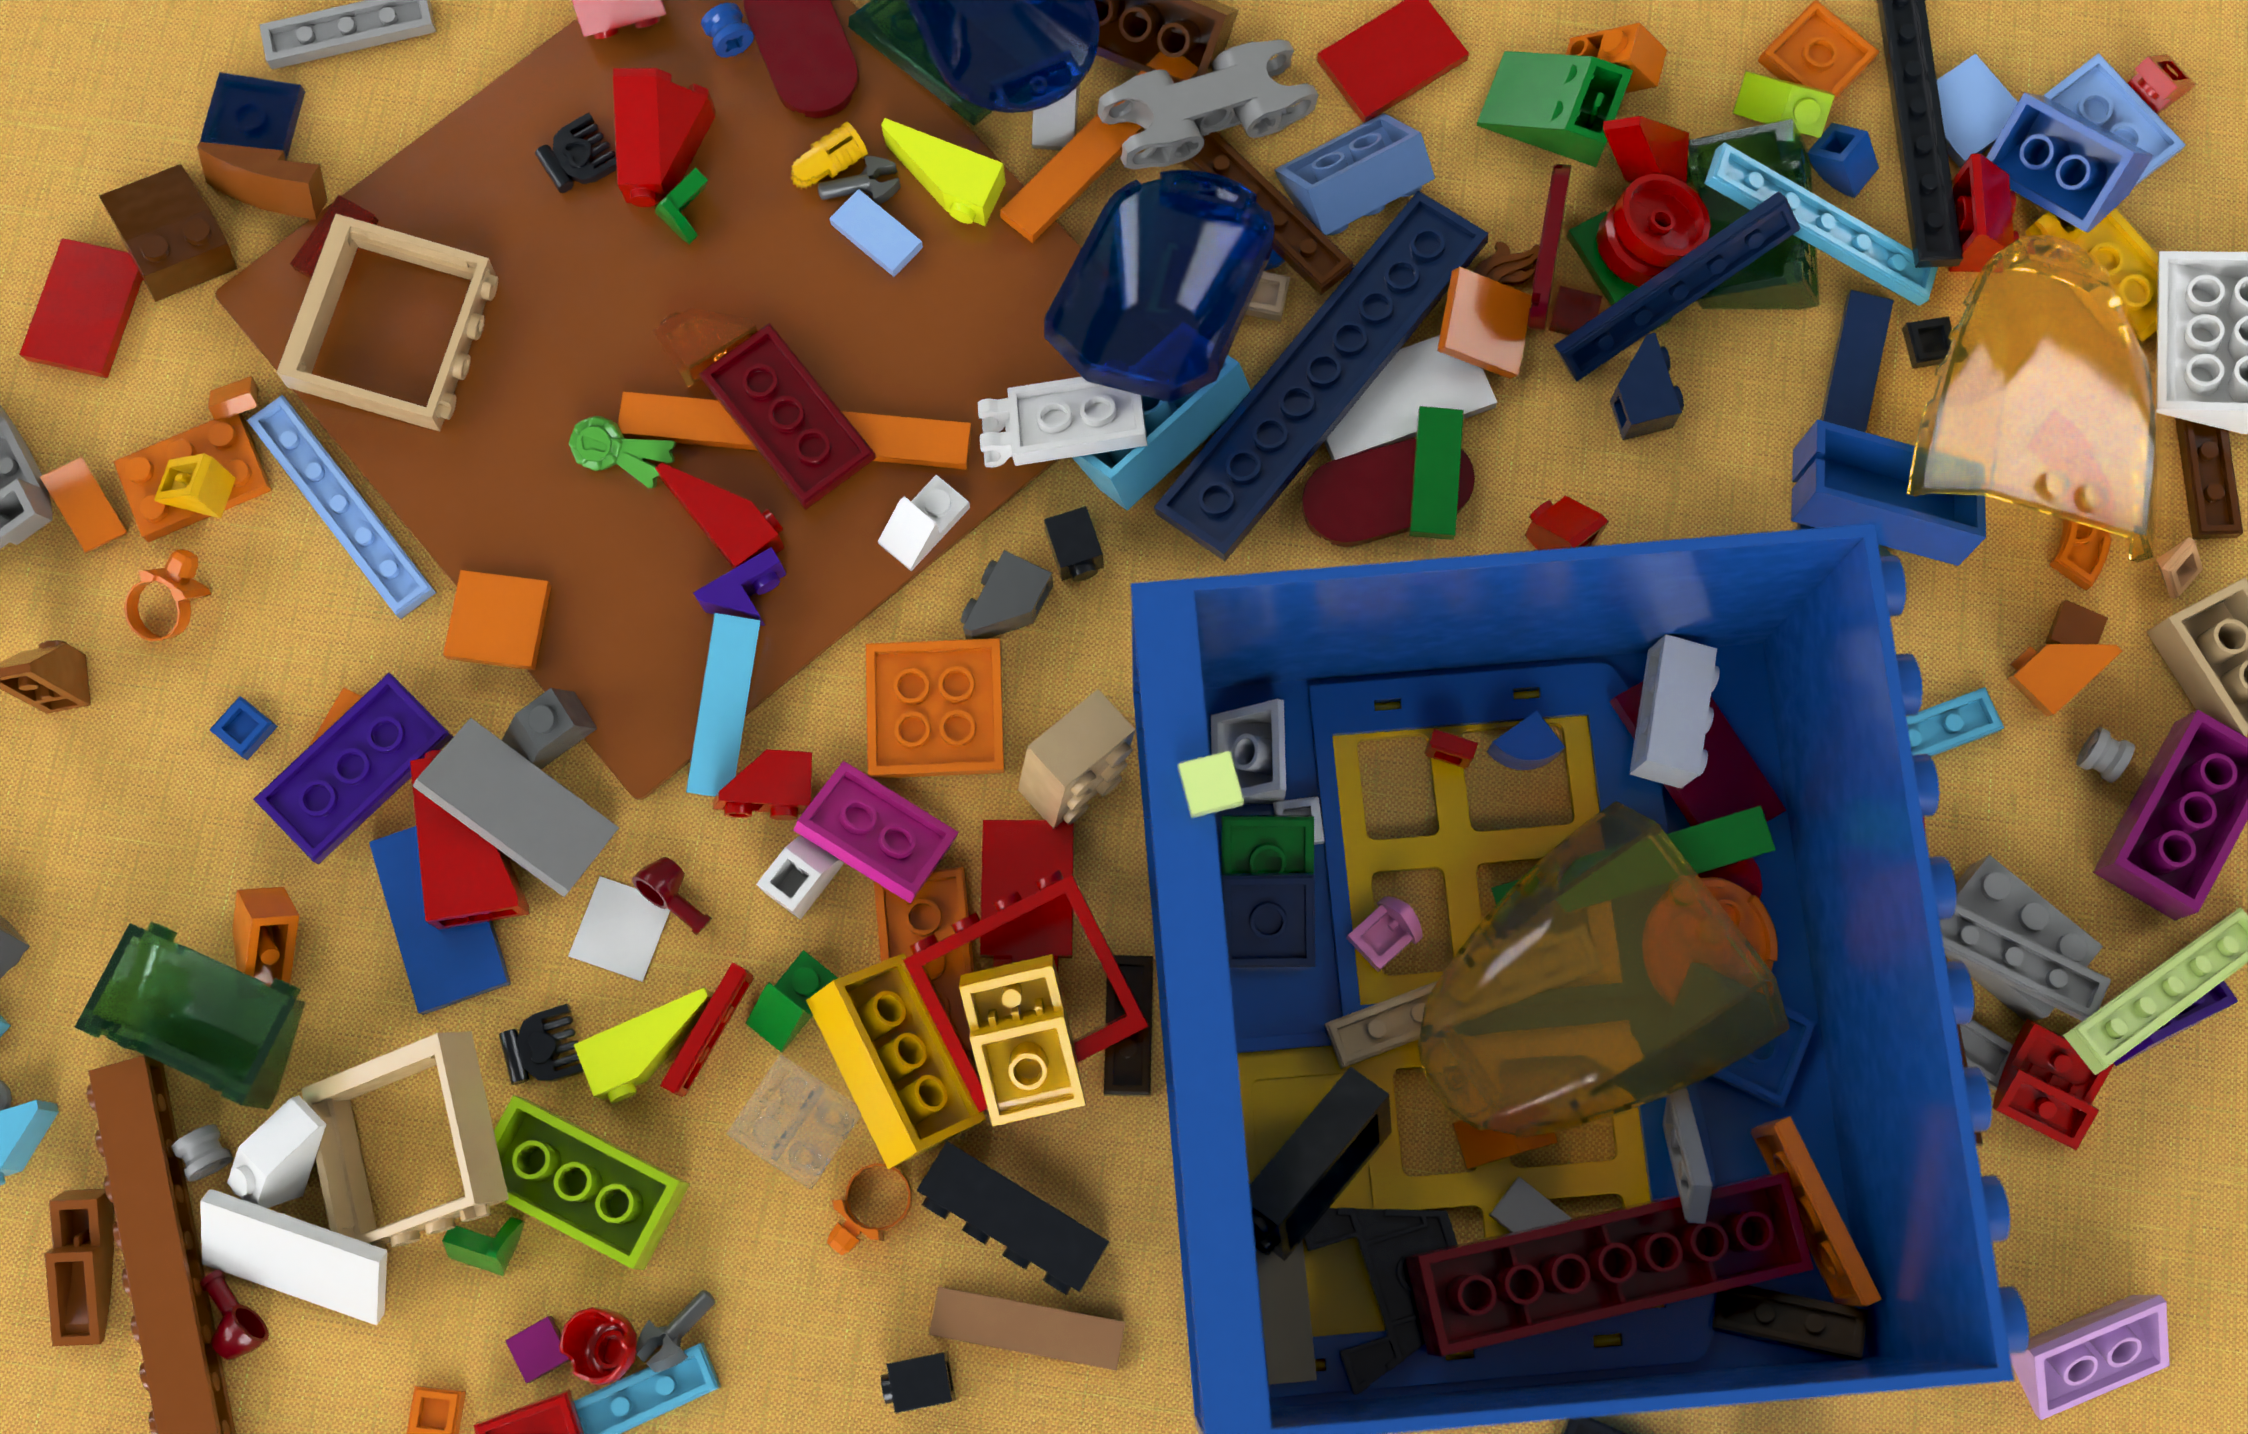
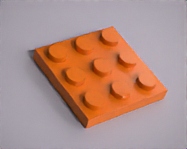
(934, 708)

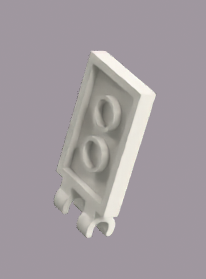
(1059, 422)

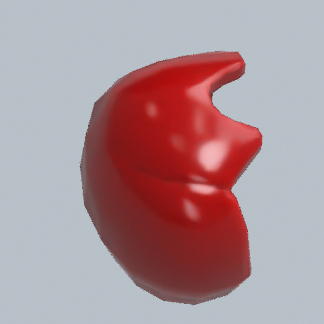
(599, 1345)

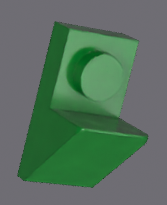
(783, 1007)

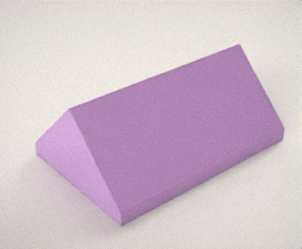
(2094, 1354)

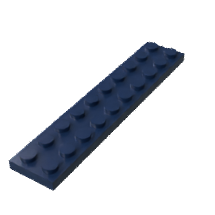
(1320, 376)

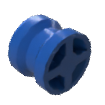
(727, 29)

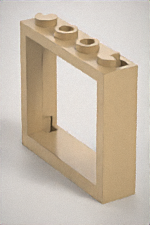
(324, 292)
(476, 1149)

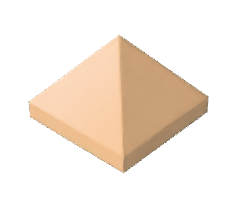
(2180, 567)

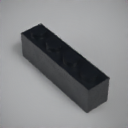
(1013, 1217)

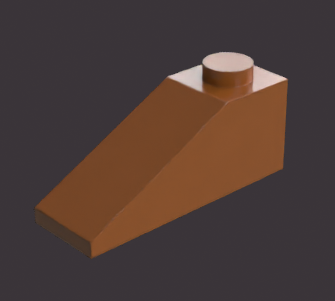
(48, 677)

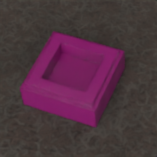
(537, 1349)

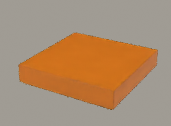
(1819, 52)
(1484, 323)
(497, 620)

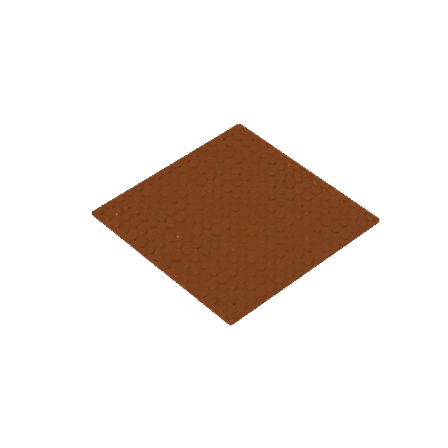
(575, 331)

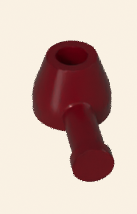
(660, 886)
(240, 1328)

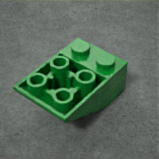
(1555, 102)

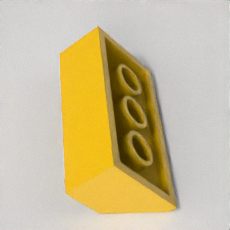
(903, 1099)

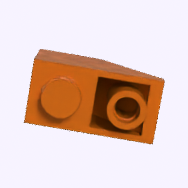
(1628, 47)

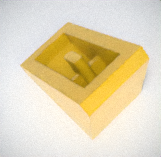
(196, 485)

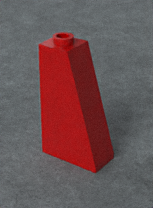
(460, 871)

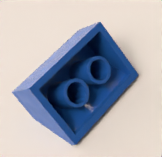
(2066, 161)

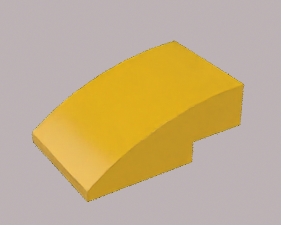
(1022, 1040)

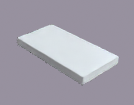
(1410, 380)
(293, 1256)

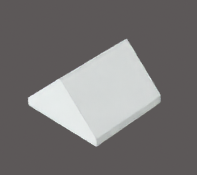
(1257, 749)

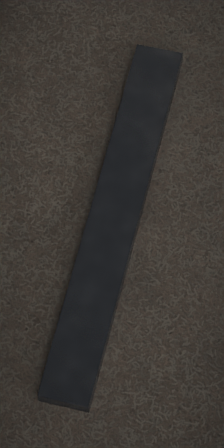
(1920, 134)

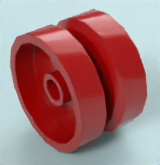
(1652, 227)

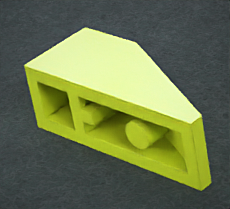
(956, 177)
(636, 1049)

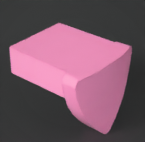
(1386, 932)

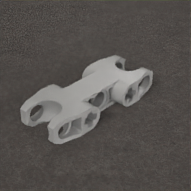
(1184, 111)

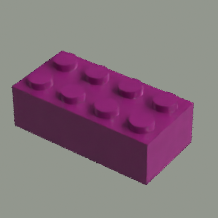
(2182, 818)

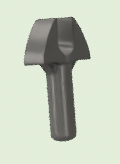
(865, 182)
(671, 1334)

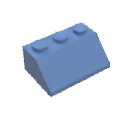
(1357, 173)

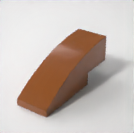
(264, 179)
(80, 1266)

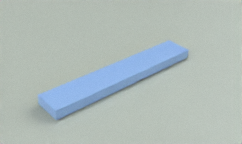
(341, 507)

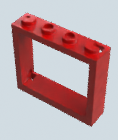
(1008, 910)

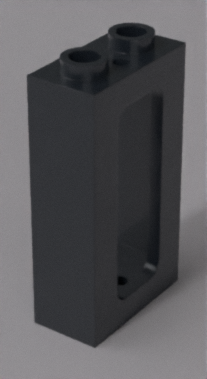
(1318, 1163)

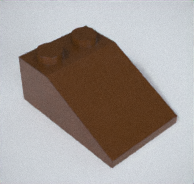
(169, 232)

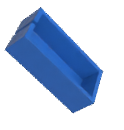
(1864, 479)

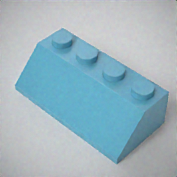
(1171, 435)

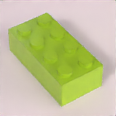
(585, 1184)

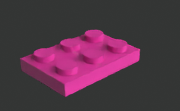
(876, 831)

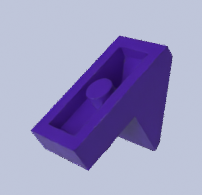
(732, 590)

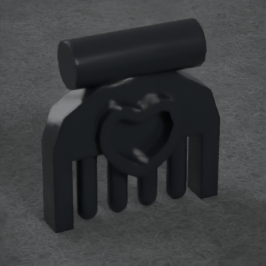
(573, 155)
(537, 1050)

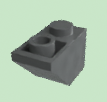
(1009, 599)

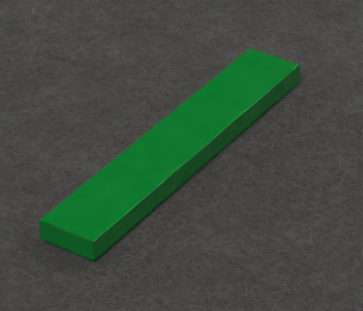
(1711, 843)

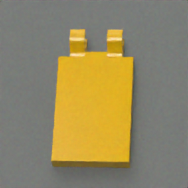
(2125, 257)

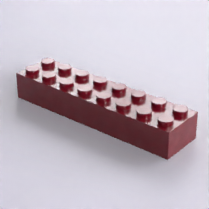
(1606, 1265)

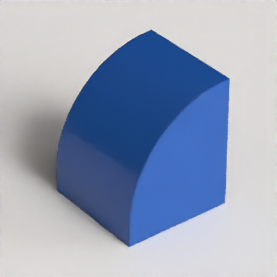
(1844, 158)
(1527, 745)

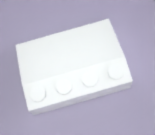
(2203, 338)

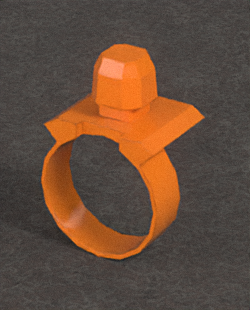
(176, 576)
(845, 1236)

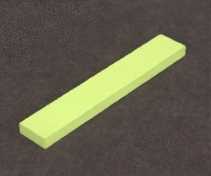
(2162, 993)

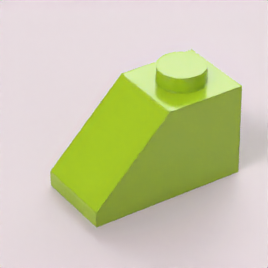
(1777, 100)

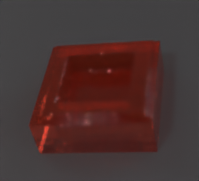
(1573, 310)

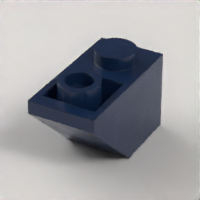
(1645, 395)

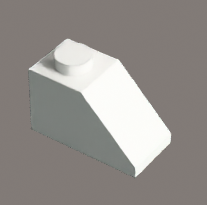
(278, 1156)

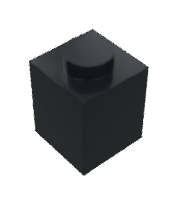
(1074, 544)
(918, 1382)

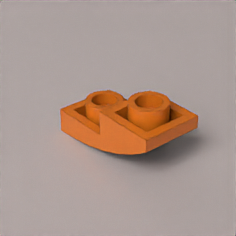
(83, 505)

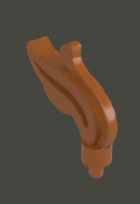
(1509, 267)

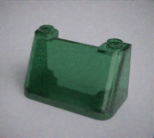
(1787, 273)
(196, 1015)

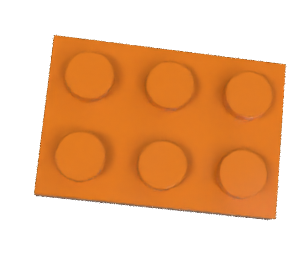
(224, 440)

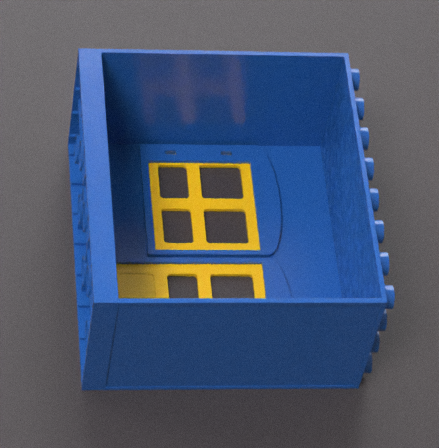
(1852, 904)

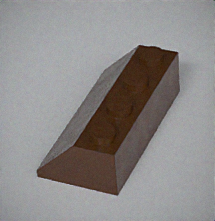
(1139, 29)

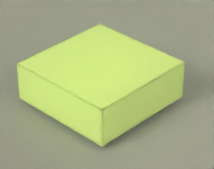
(1210, 784)

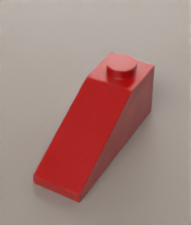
(725, 518)

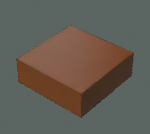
(2076, 625)

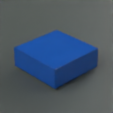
(243, 728)

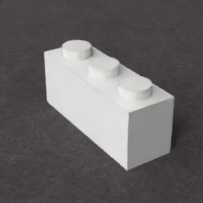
(1674, 712)

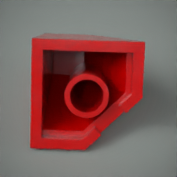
(656, 131)

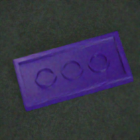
(352, 768)

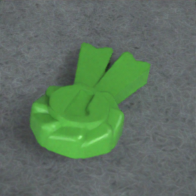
(600, 445)

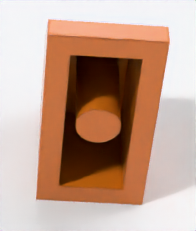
(2059, 672)
(265, 933)

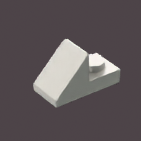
(922, 522)

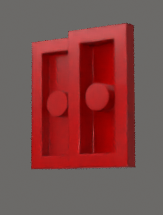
(2048, 1086)

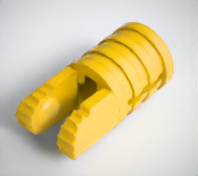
(828, 156)

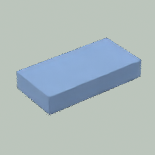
(876, 233)

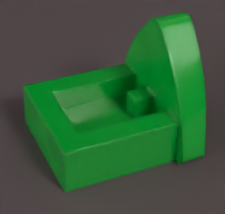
(677, 200)
(482, 1250)

